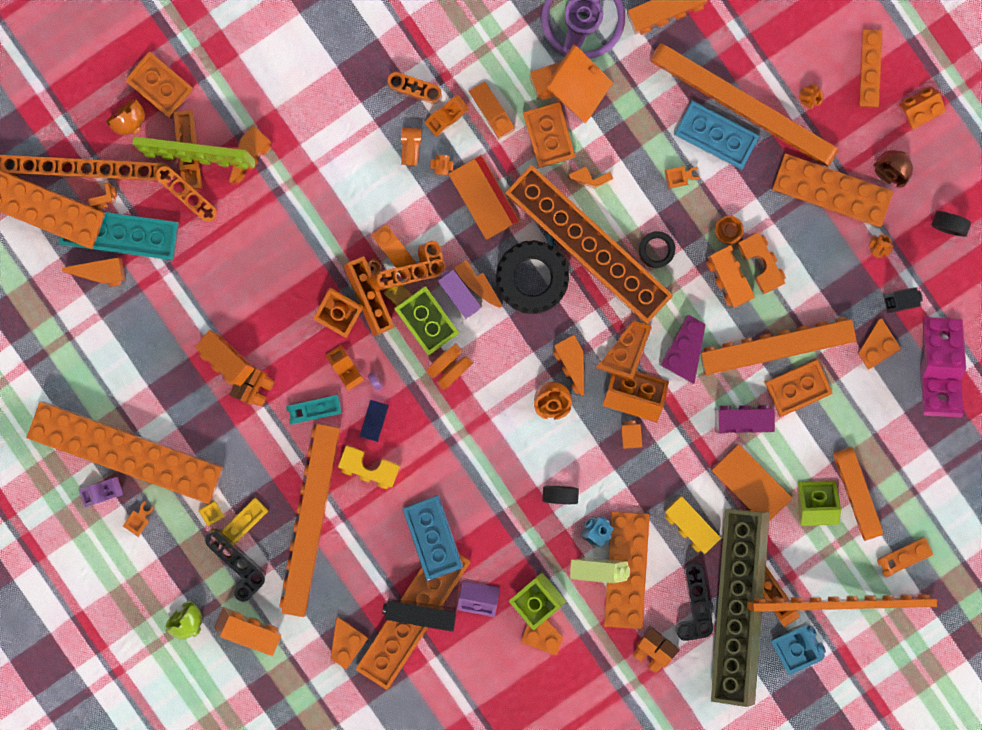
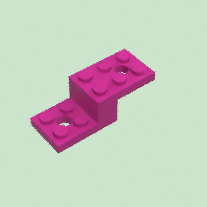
(943, 367)

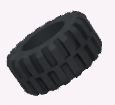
(532, 303)

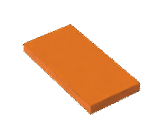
(751, 482)

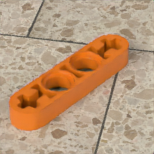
(184, 195)

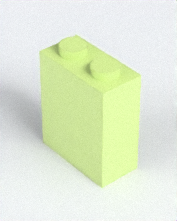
(599, 570)

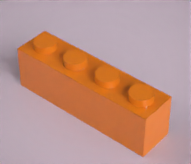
(660, 12)

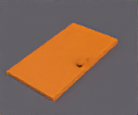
(579, 84)

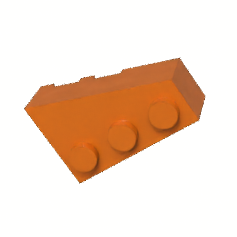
(729, 277)
(247, 631)

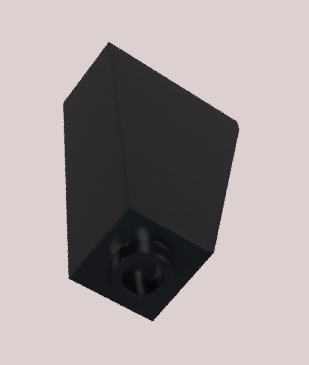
(420, 614)

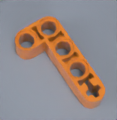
(407, 272)

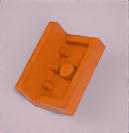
(923, 107)

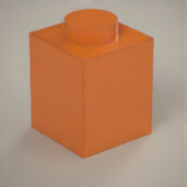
(631, 435)

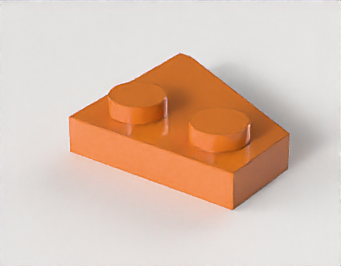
(543, 637)

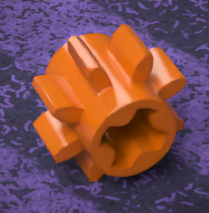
(811, 96)
(441, 164)
(880, 245)

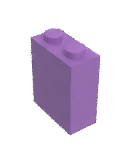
(459, 293)

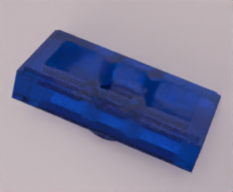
(374, 420)

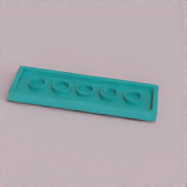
(134, 236)

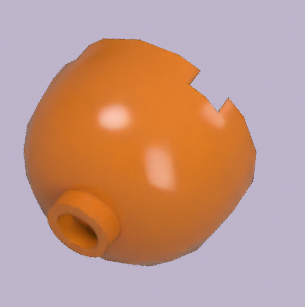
(127, 119)
(552, 400)

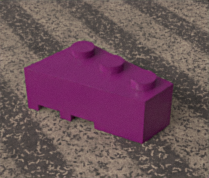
(685, 350)
(744, 419)

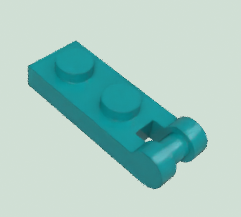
(314, 409)

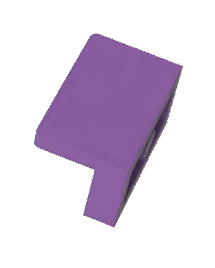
(478, 598)

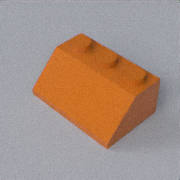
(640, 397)

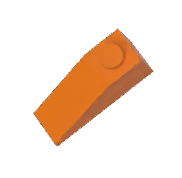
(492, 110)
(393, 248)
(104, 271)
(772, 590)

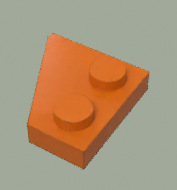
(878, 345)
(346, 643)

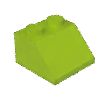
(818, 503)
(537, 601)

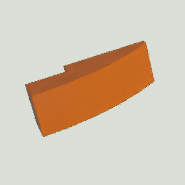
(478, 284)

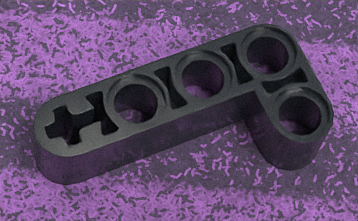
(232, 560)
(695, 600)

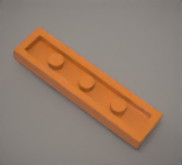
(870, 68)

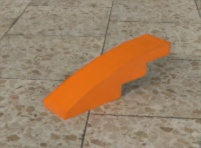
(186, 132)

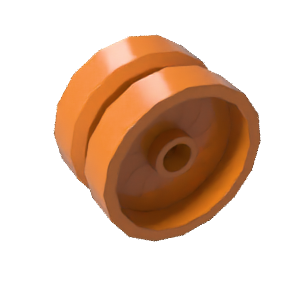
(449, 366)

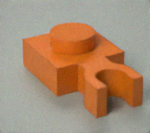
(678, 176)
(136, 521)

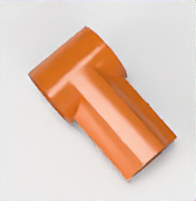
(410, 149)

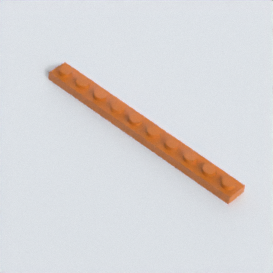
(835, 602)

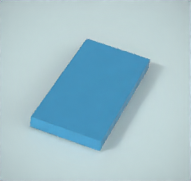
(716, 135)
(432, 538)

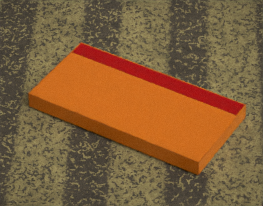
(483, 197)

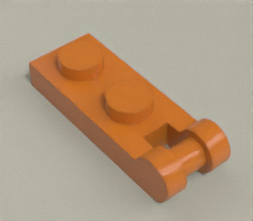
(905, 556)

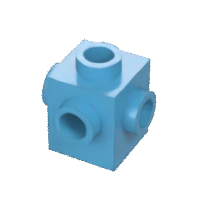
(597, 531)

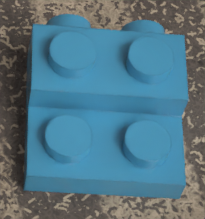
(799, 648)

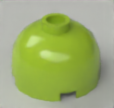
(185, 622)

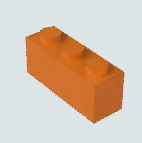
(224, 358)

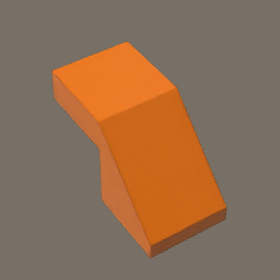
(447, 115)
(583, 176)
(344, 367)

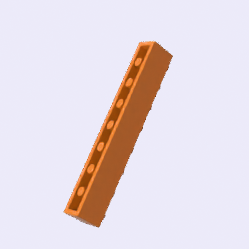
(777, 347)

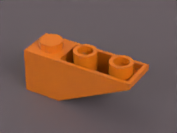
(256, 145)
(572, 356)

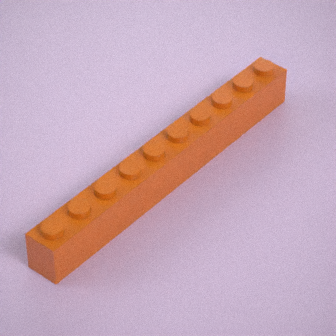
(310, 521)

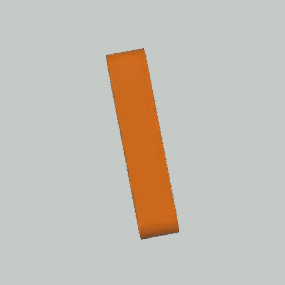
(858, 493)

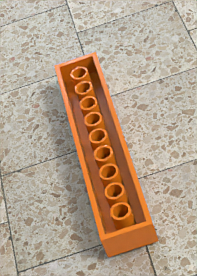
(588, 244)
(125, 452)

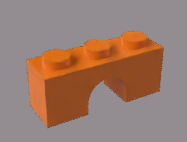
(771, 276)

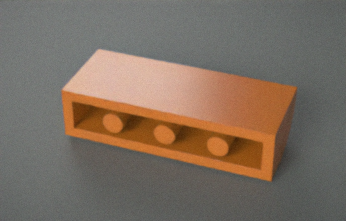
(371, 299)

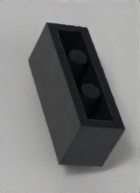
(903, 300)

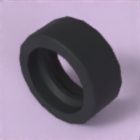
(951, 224)
(671, 249)
(560, 495)

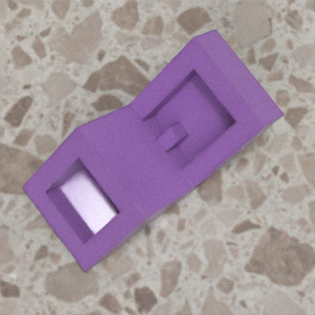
(100, 492)

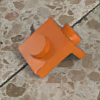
(102, 201)

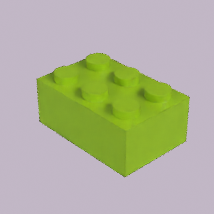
(426, 320)

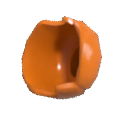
(729, 230)

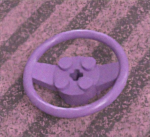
(579, 28)

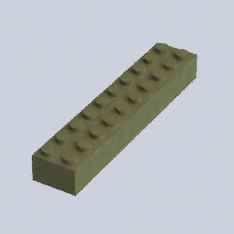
(737, 627)

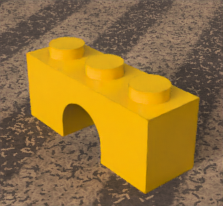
(353, 463)

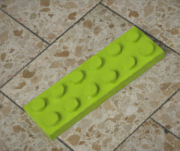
(189, 152)

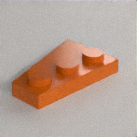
(626, 353)

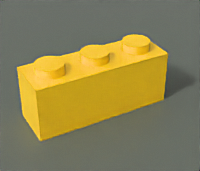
(691, 525)

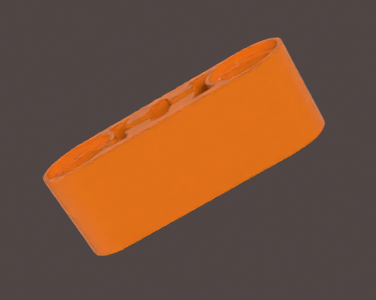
(412, 81)

